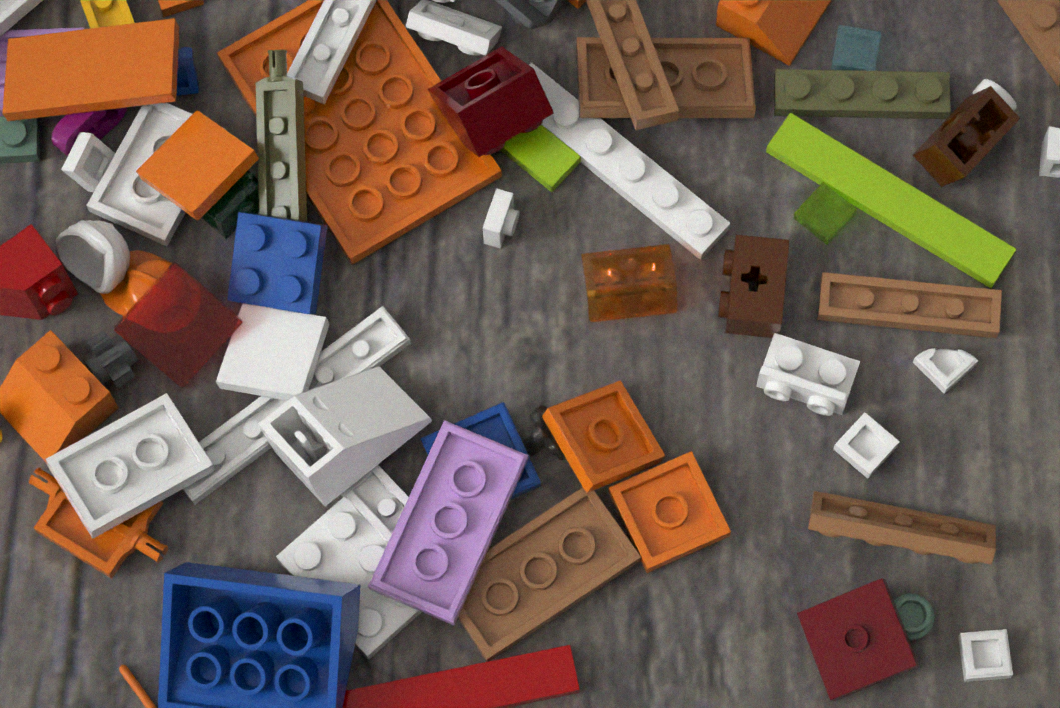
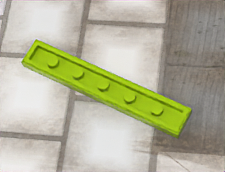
(891, 200)

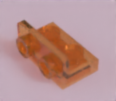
(630, 283)

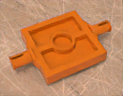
(104, 552)

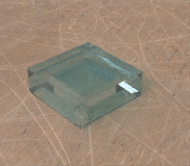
(855, 49)

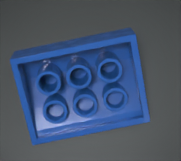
(255, 639)

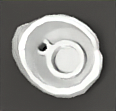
(94, 254)

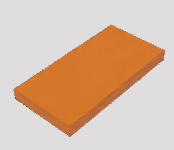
(91, 70)

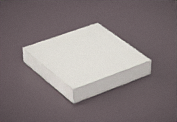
(272, 352)

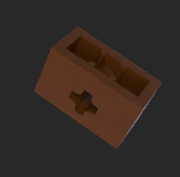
(966, 136)
(759, 261)

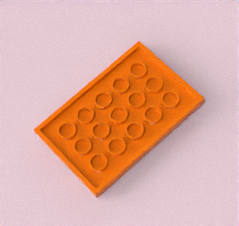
(379, 144)

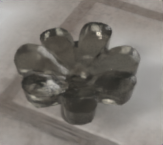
(541, 436)

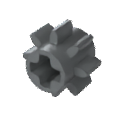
(110, 359)

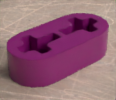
(93, 122)

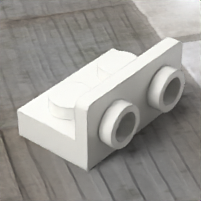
(807, 375)

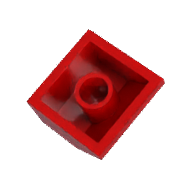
(32, 278)

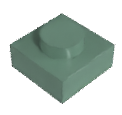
(19, 140)

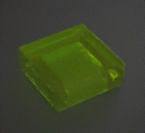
(825, 213)

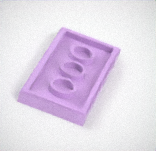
(448, 522)

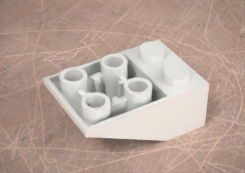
(342, 430)

